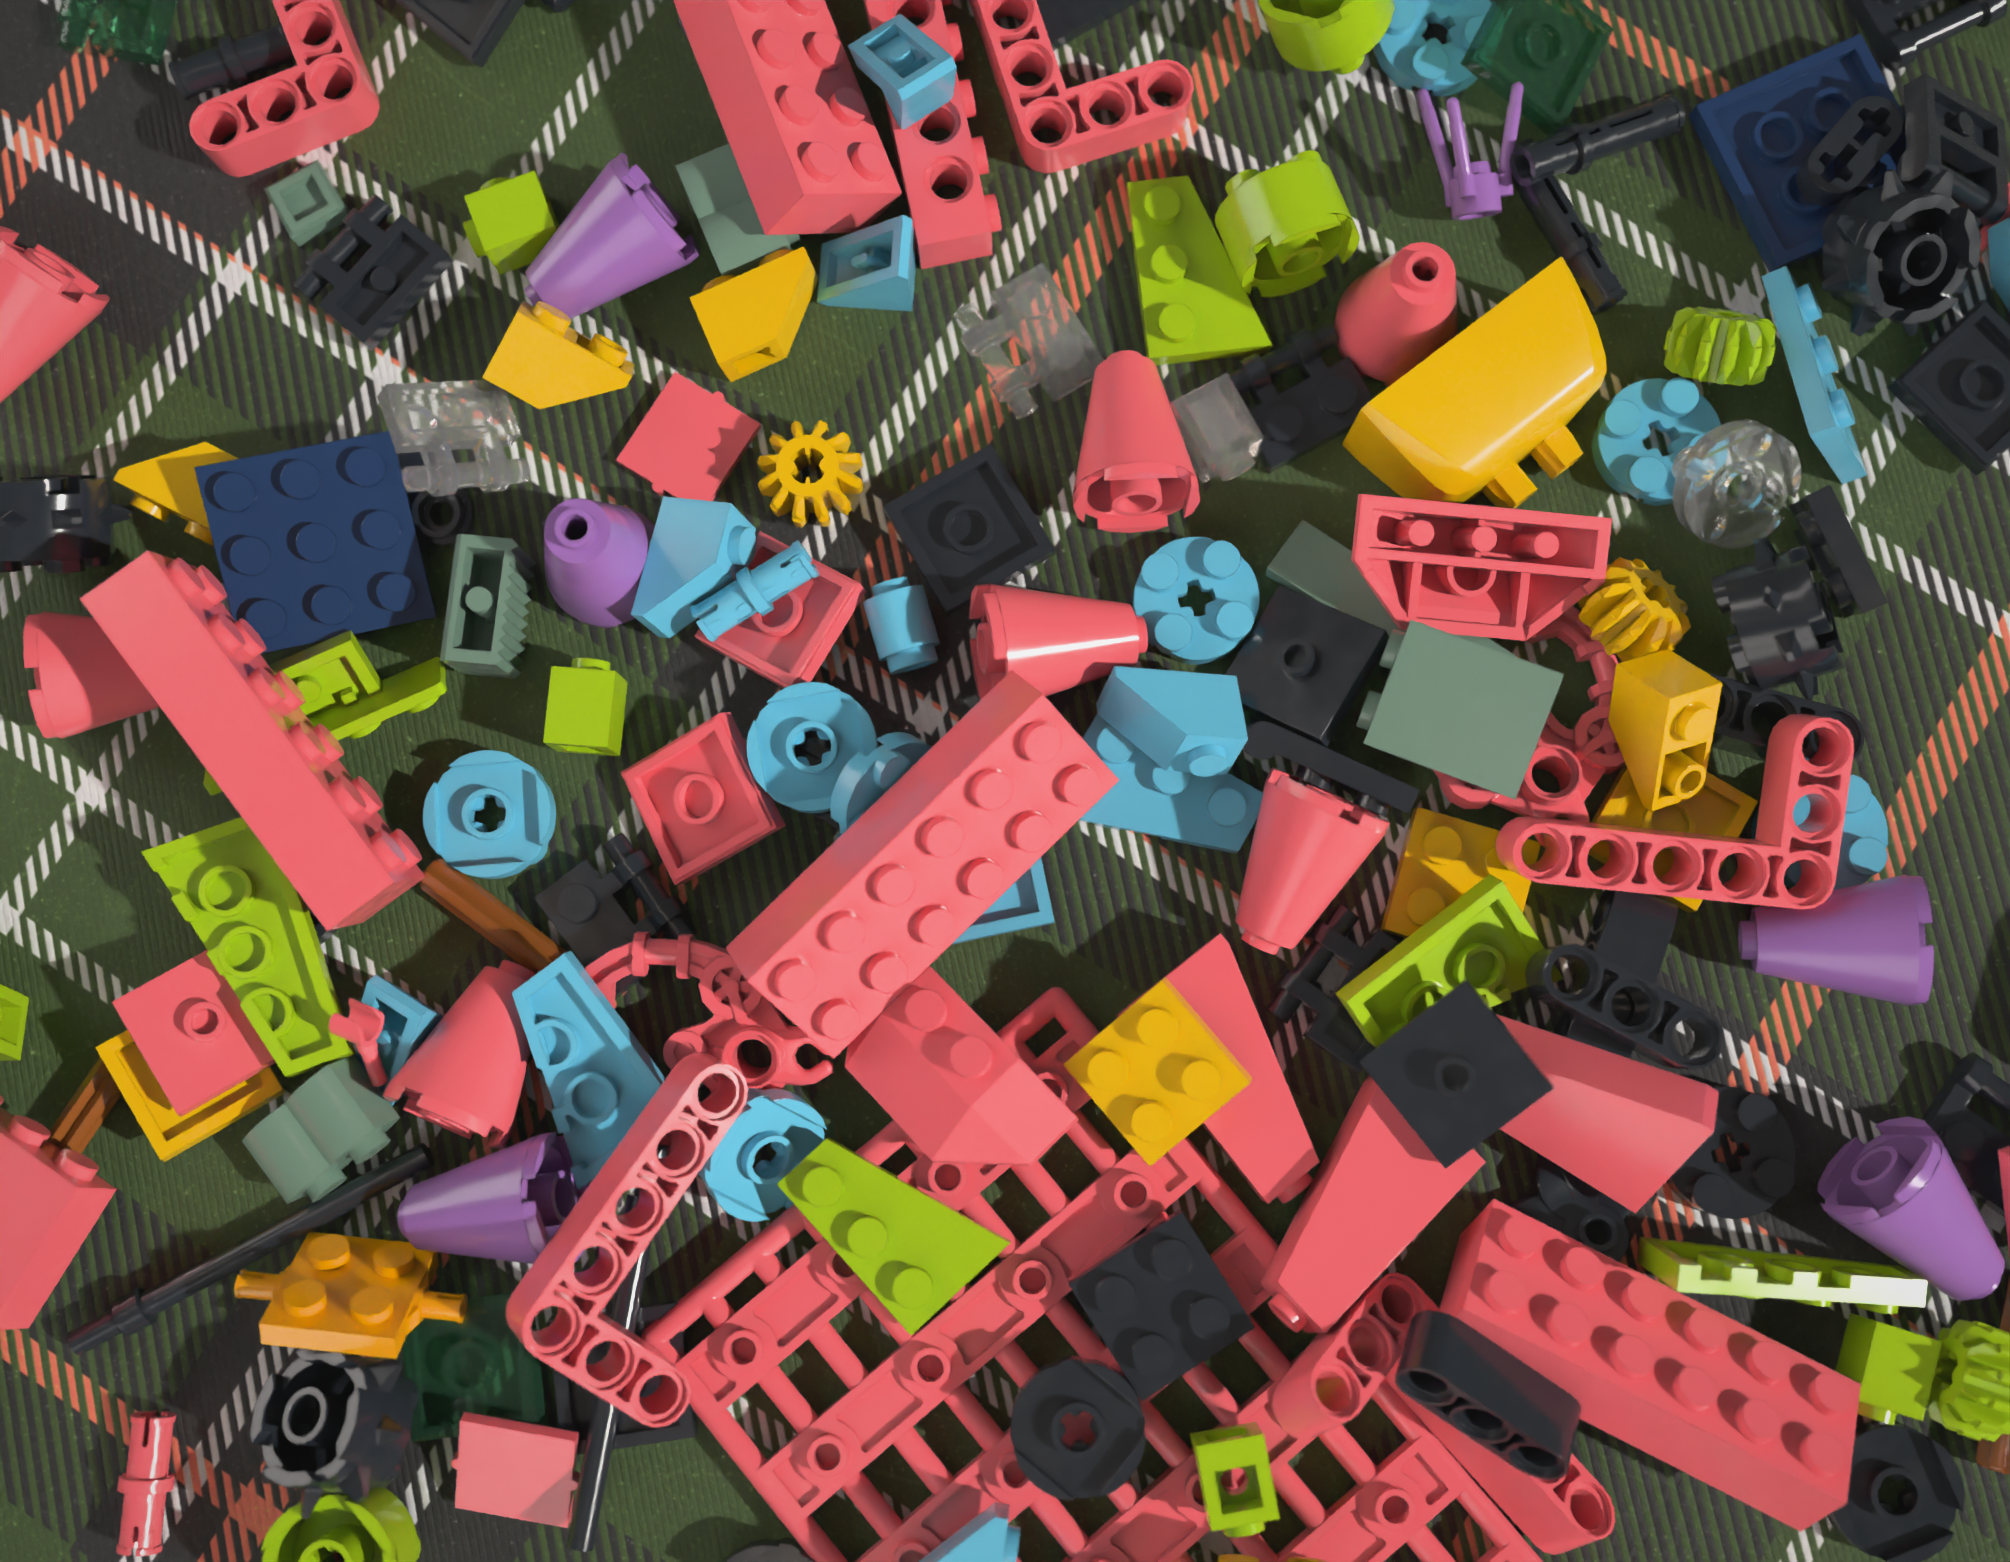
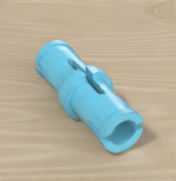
(754, 591)

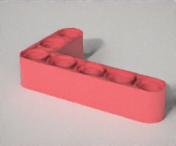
(305, 88)
(1071, 109)
(1699, 856)
(622, 1241)
(1362, 1349)

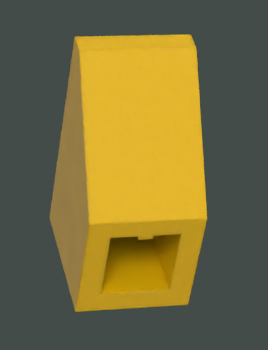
(757, 313)
(553, 363)
(171, 486)
(1664, 725)

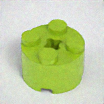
(1326, 32)
(1285, 225)
(362, 1532)

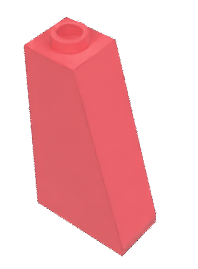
(1611, 1116)
(1261, 1123)
(1359, 1213)

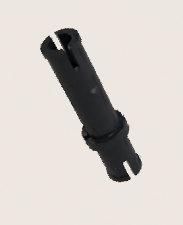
(1578, 145)
(1572, 241)

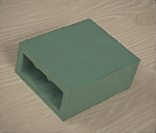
(1459, 707)

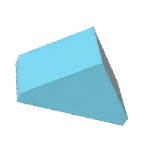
(870, 267)

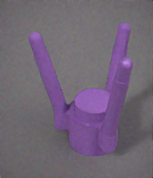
(1471, 187)

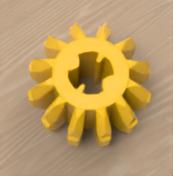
(810, 450)
(1634, 611)

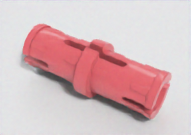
(146, 1483)

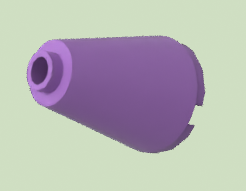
(609, 243)
(595, 559)
(1856, 942)
(496, 1204)
(1913, 1208)

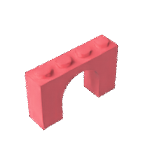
(45, 1214)

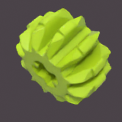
(1720, 346)
(1972, 1381)

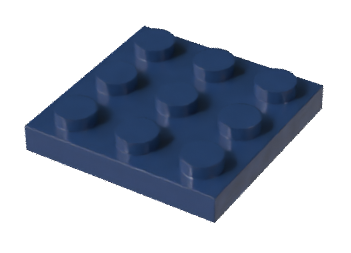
(1770, 127)
(317, 541)

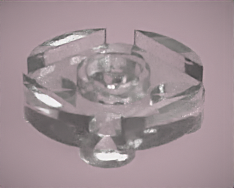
(1712, 463)

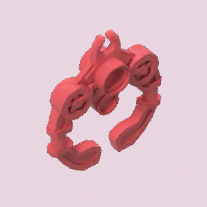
(1572, 755)
(737, 1009)

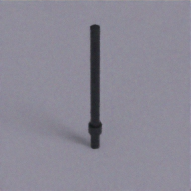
(140, 1307)
(605, 1415)

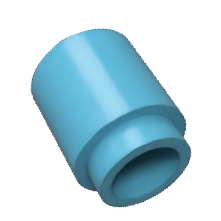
(902, 625)

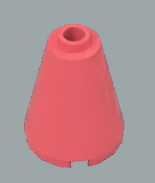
(40, 308)
(1398, 312)
(1132, 451)
(1050, 637)
(78, 676)
(1300, 859)
(472, 1062)

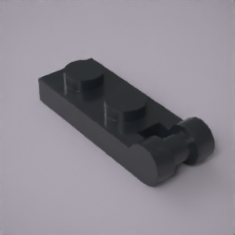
(1323, 766)

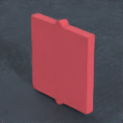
(688, 441)
(516, 1469)

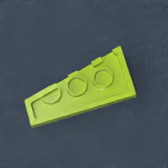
(256, 939)
(1770, 1274)

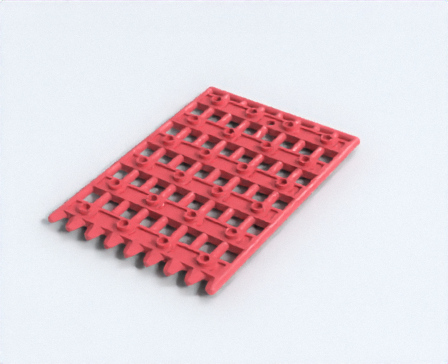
(981, 1323)

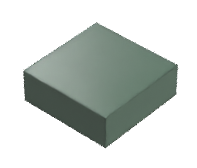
(307, 203)

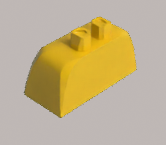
(1489, 400)

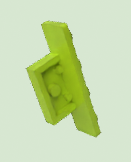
(348, 693)

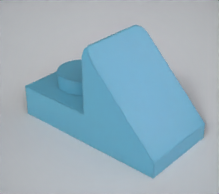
(907, 67)
(404, 1028)

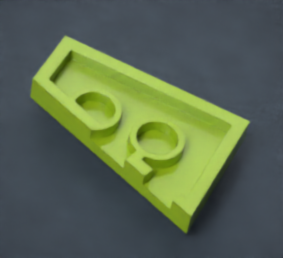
(1186, 280)
(1473, 938)
(890, 1233)

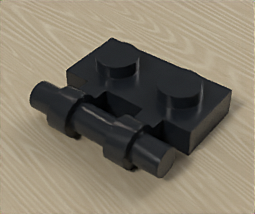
(383, 282)
(1308, 412)
(1837, 553)
(595, 920)
(1332, 1026)

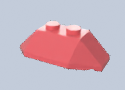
(1477, 564)
(955, 1081)

